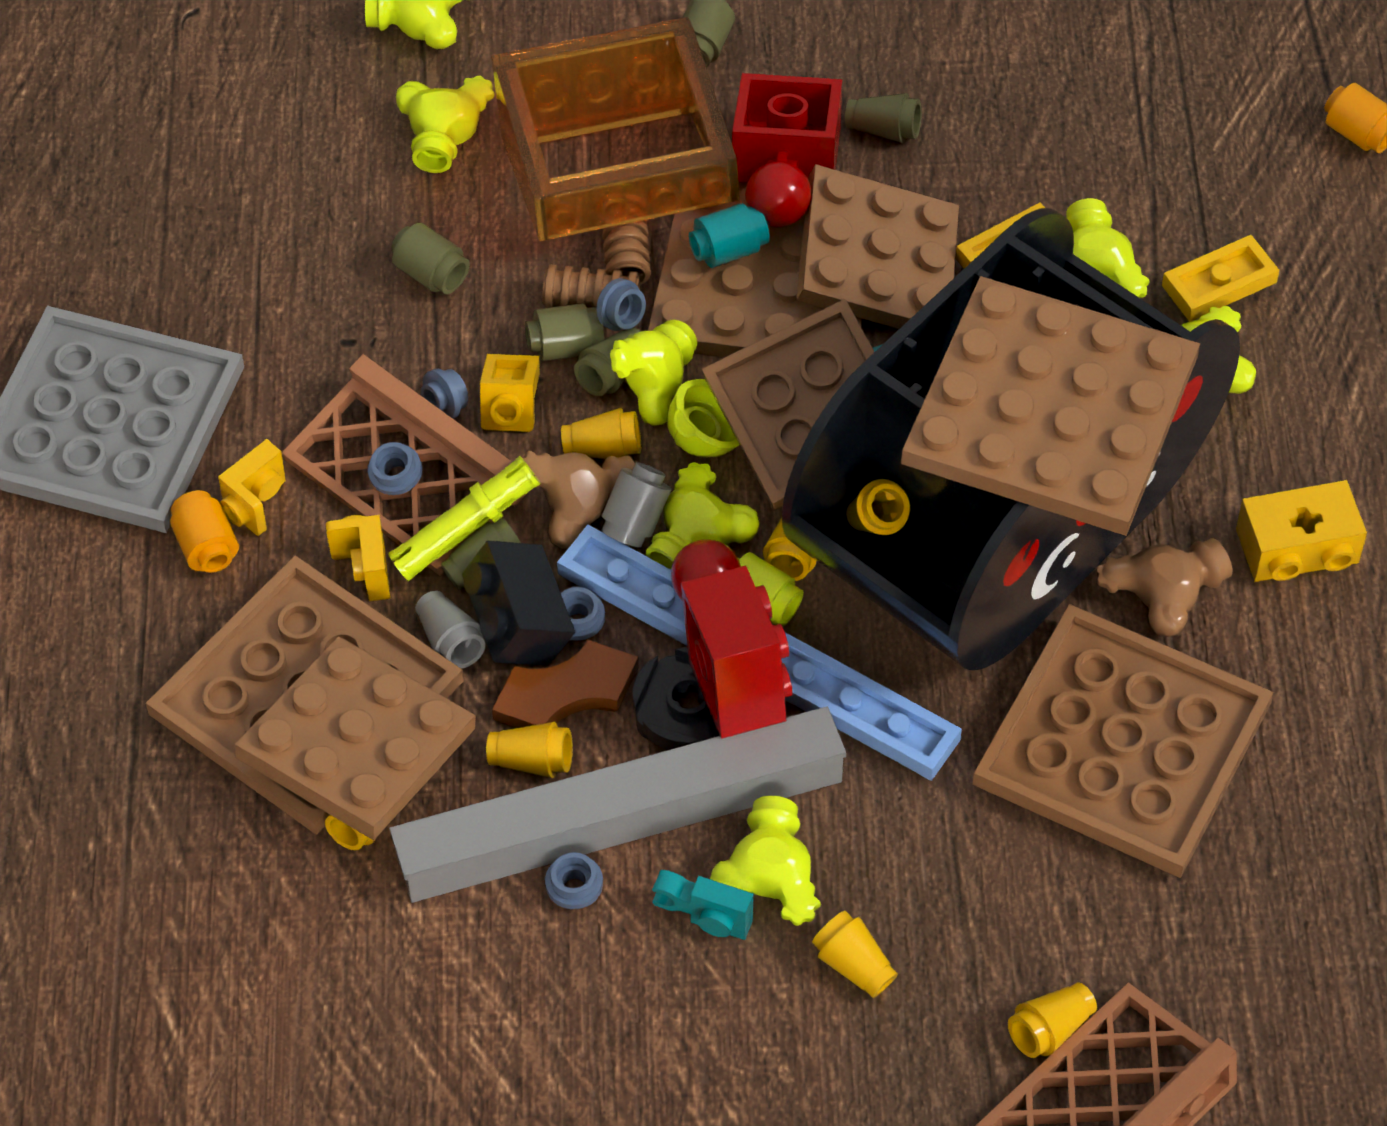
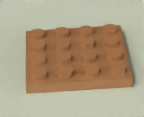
(735, 300)
(1051, 405)
(265, 652)
(1123, 740)

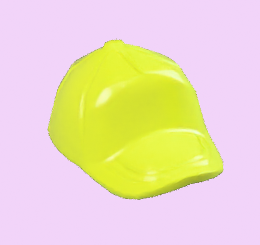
(698, 421)

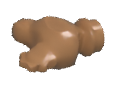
(575, 490)
(1167, 579)

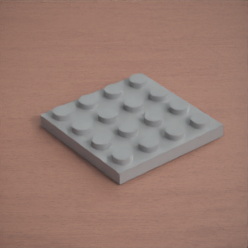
(110, 416)

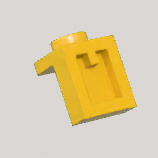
(509, 392)
(248, 483)
(364, 543)

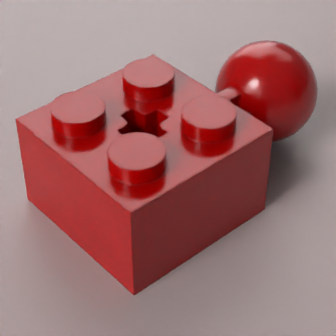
(780, 135)
(731, 639)

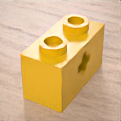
(1301, 531)

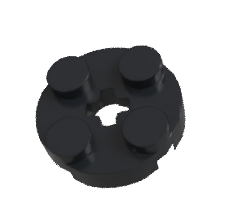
(658, 713)

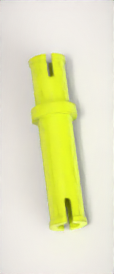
(468, 515)

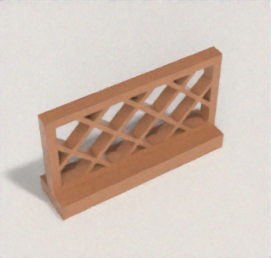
(404, 412)
(1180, 1102)

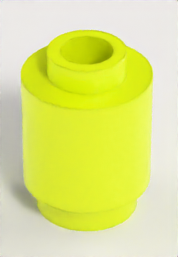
(781, 587)

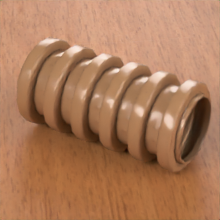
(627, 249)
(572, 287)

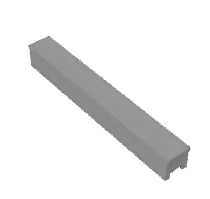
(617, 804)

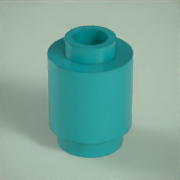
(728, 235)

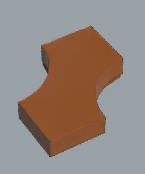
(589, 680)

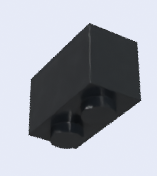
(518, 603)

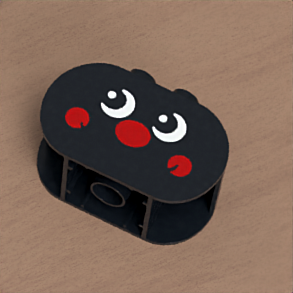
(969, 563)

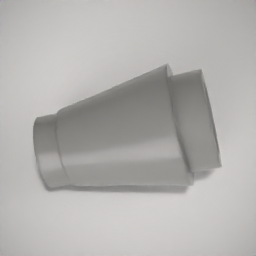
(450, 629)

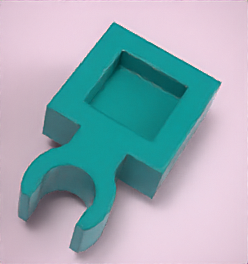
(712, 905)

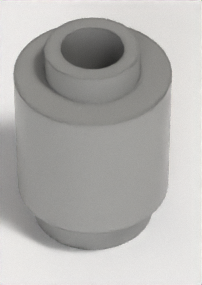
(635, 504)

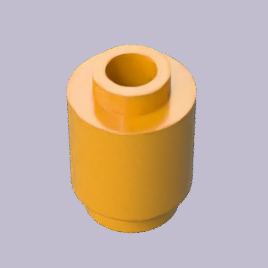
(1358, 117)
(203, 532)

